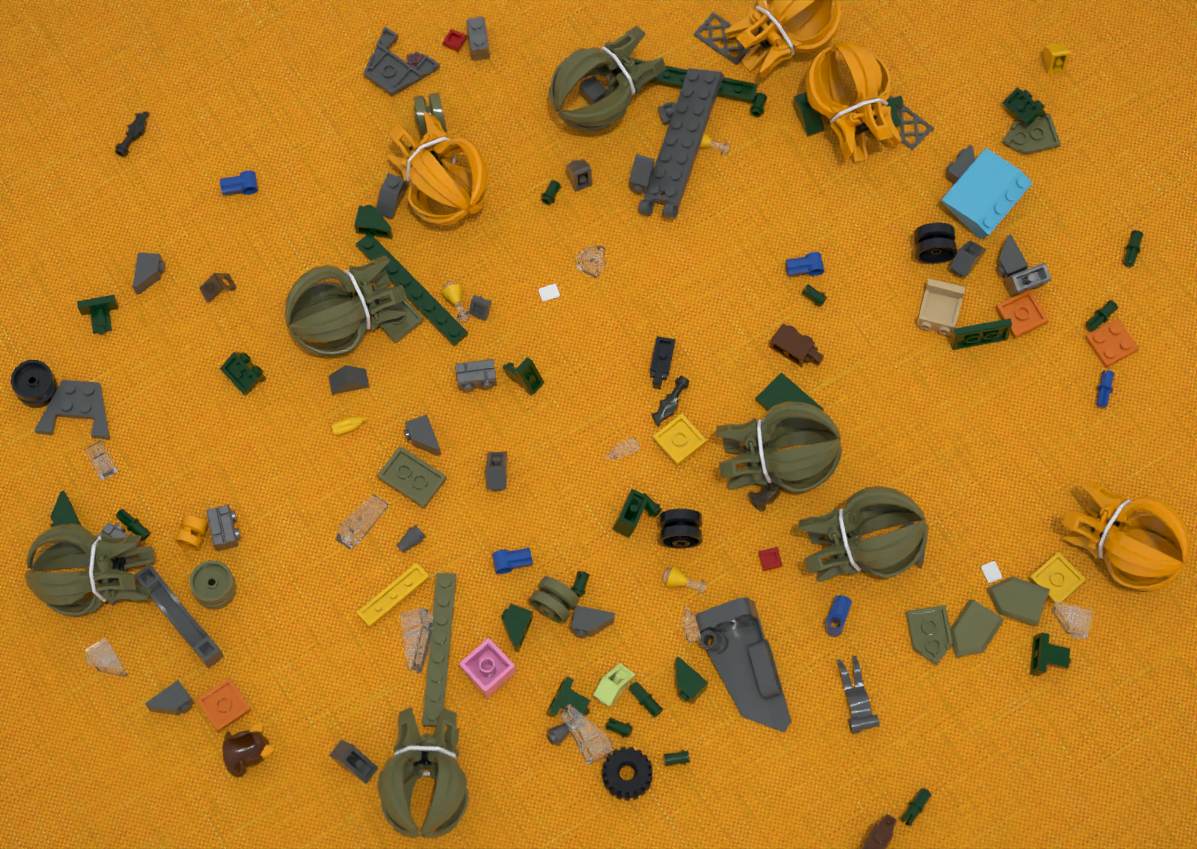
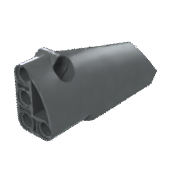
(745, 661)

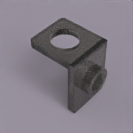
(215, 285)

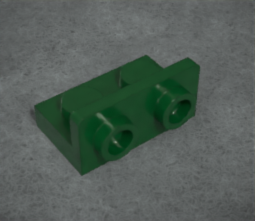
(1024, 107)
(242, 371)

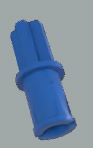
(1105, 388)

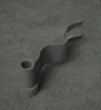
(858, 699)

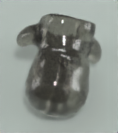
(767, 495)

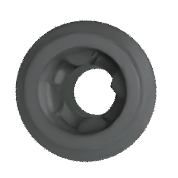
(411, 538)

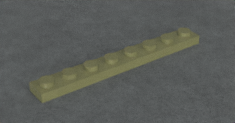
(439, 648)

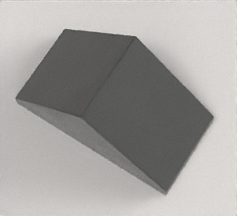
(348, 379)

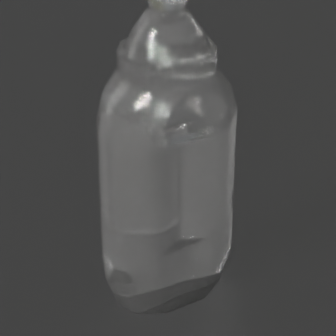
(624, 449)
(690, 626)

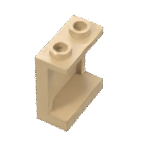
(940, 307)

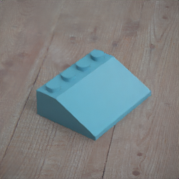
(986, 193)

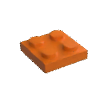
(1024, 313)
(1111, 343)
(223, 704)

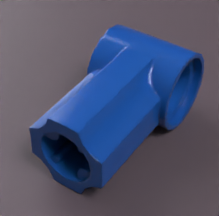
(244, 183)
(810, 264)
(508, 560)
(838, 615)

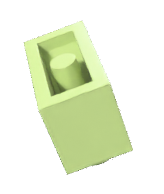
(614, 684)

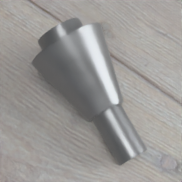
(558, 734)

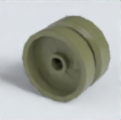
(434, 109)
(213, 585)
(553, 599)

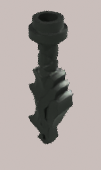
(135, 130)
(669, 405)

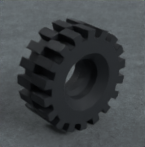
(633, 787)

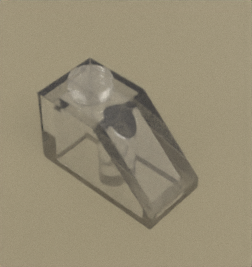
(591, 260)
(101, 460)
(1073, 619)
(104, 658)

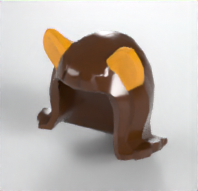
(245, 750)

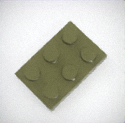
(412, 477)

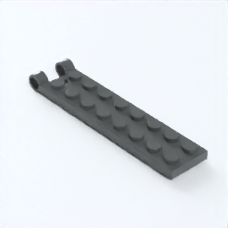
(682, 141)

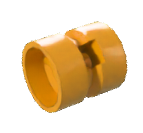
(191, 532)

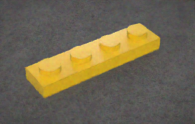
(393, 595)

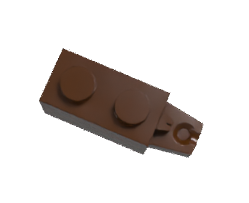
(795, 346)
(881, 834)

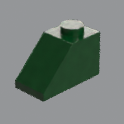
(809, 117)
(371, 220)
(63, 511)
(630, 513)
(516, 623)
(689, 682)

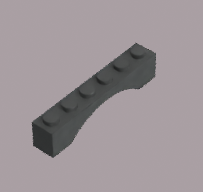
(179, 616)

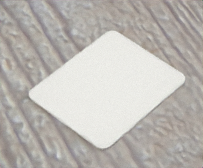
(549, 292)
(991, 572)

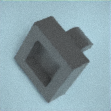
(666, 112)
(480, 307)

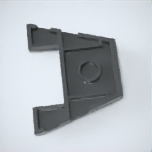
(390, 71)
(76, 400)

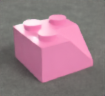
(487, 668)

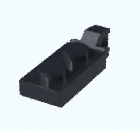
(662, 360)

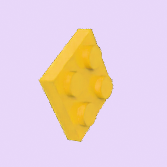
(679, 439)
(1059, 577)

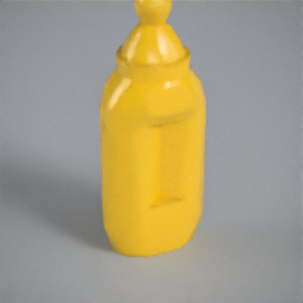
(347, 425)

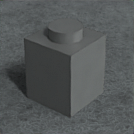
(592, 90)

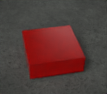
(454, 40)
(770, 559)

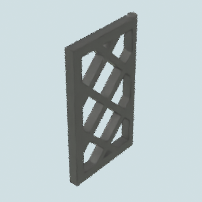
(709, 41)
(917, 120)

